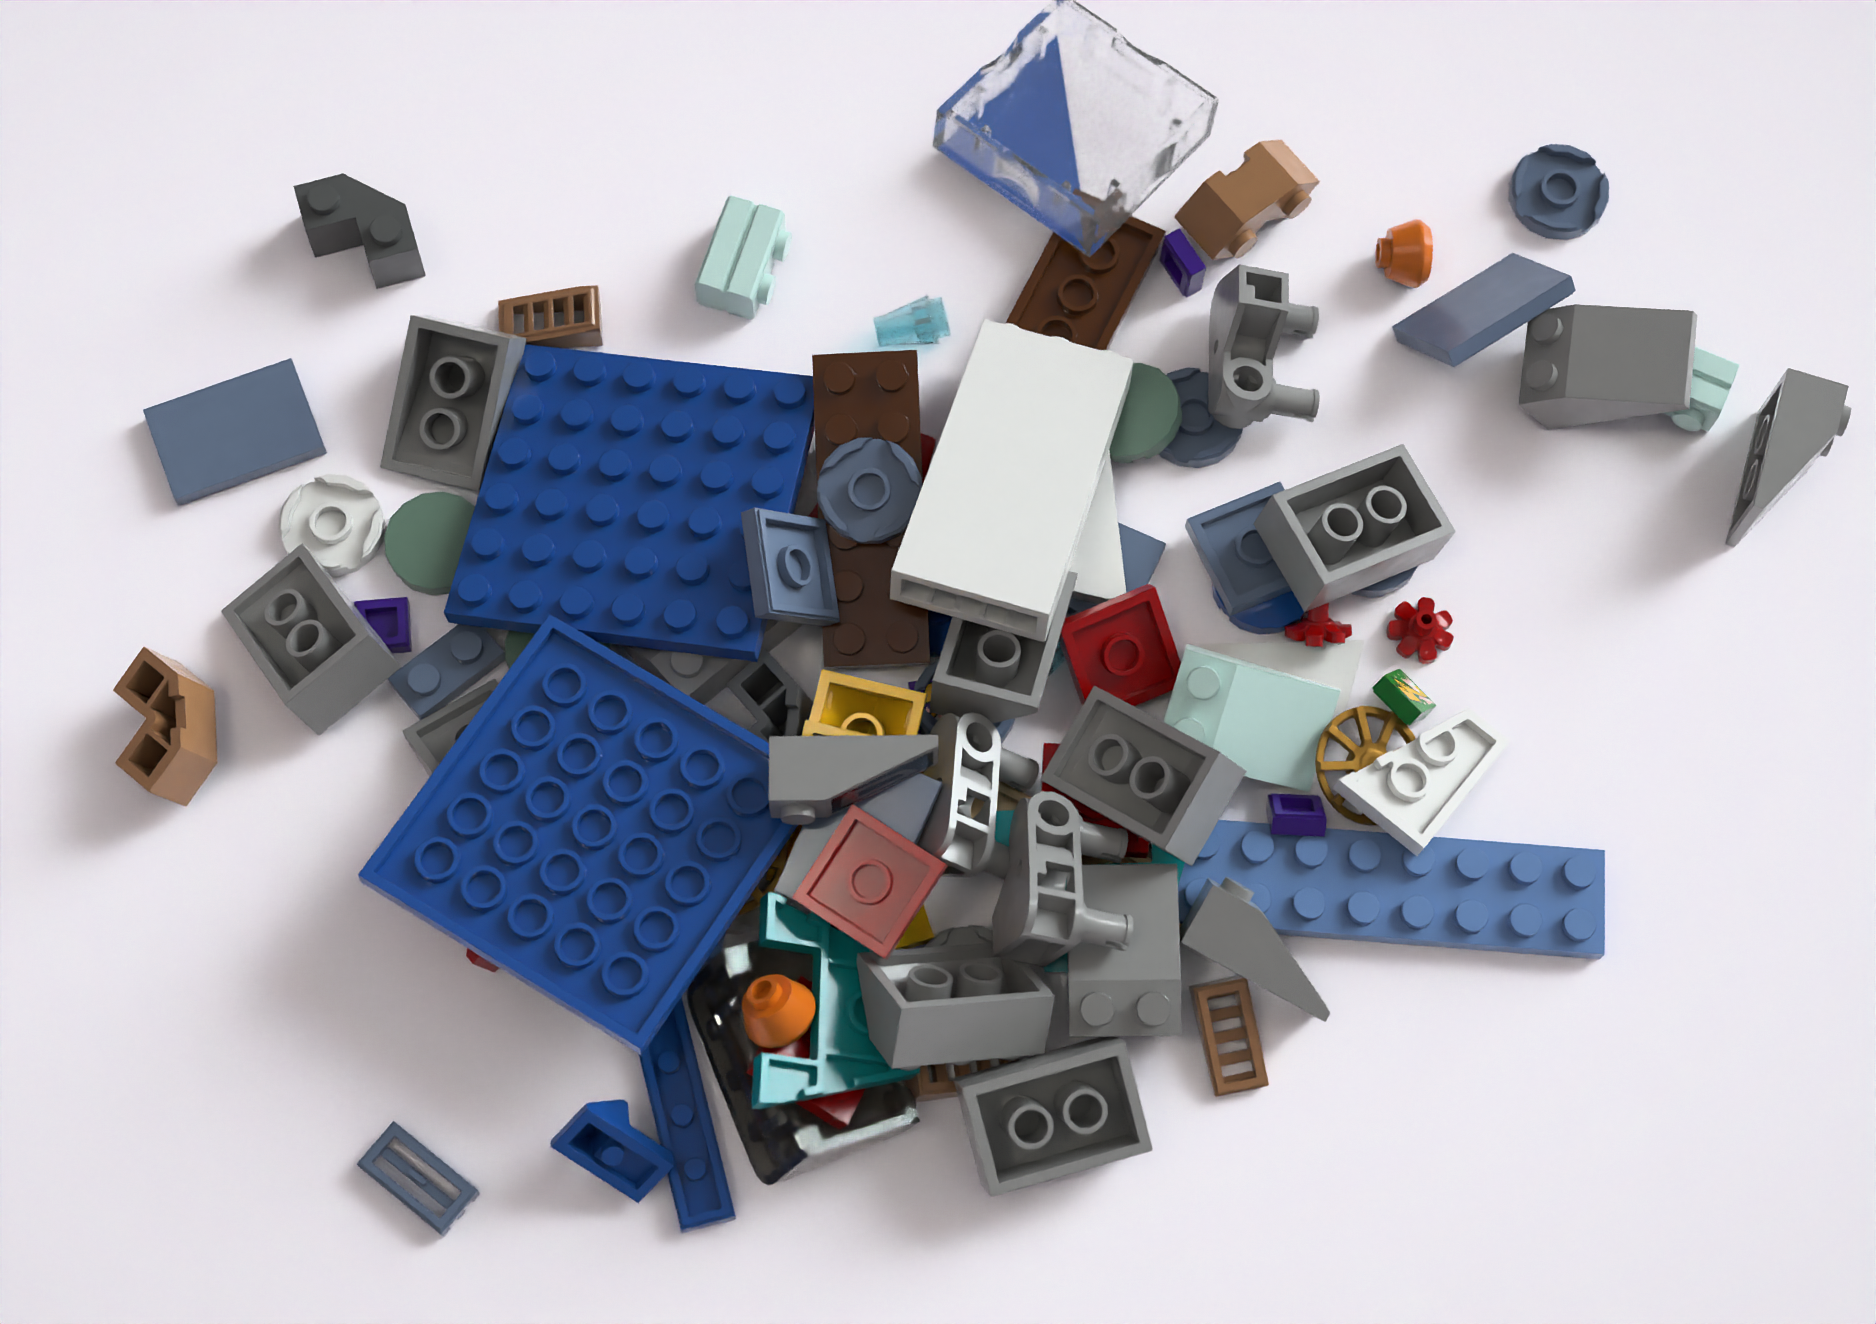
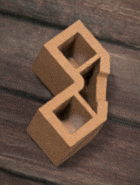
(1233, 207)
(178, 738)

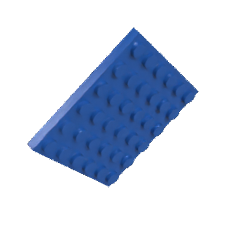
(626, 499)
(588, 834)

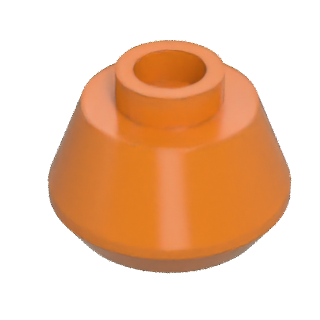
(1406, 253)
(777, 1011)

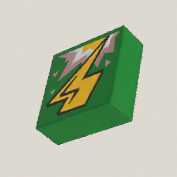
(1403, 697)

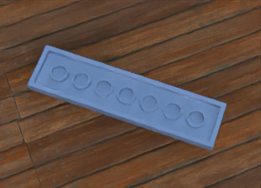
(1383, 893)

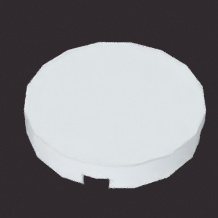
(335, 521)

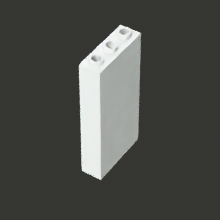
(1012, 480)

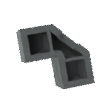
(350, 214)
(771, 698)

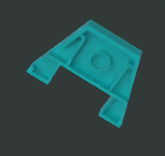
(839, 1038)

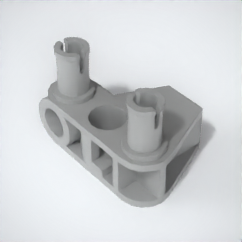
(1244, 331)
(971, 768)
(1034, 913)

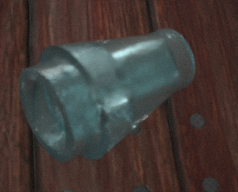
(914, 323)

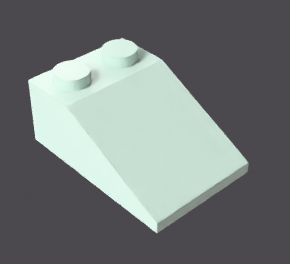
(1252, 715)

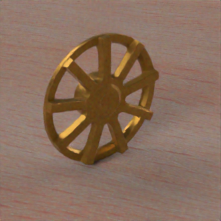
(1358, 756)

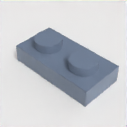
(446, 669)

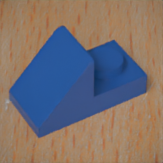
(612, 1149)

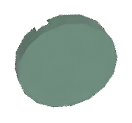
(1148, 416)
(427, 540)

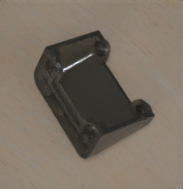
(785, 1137)

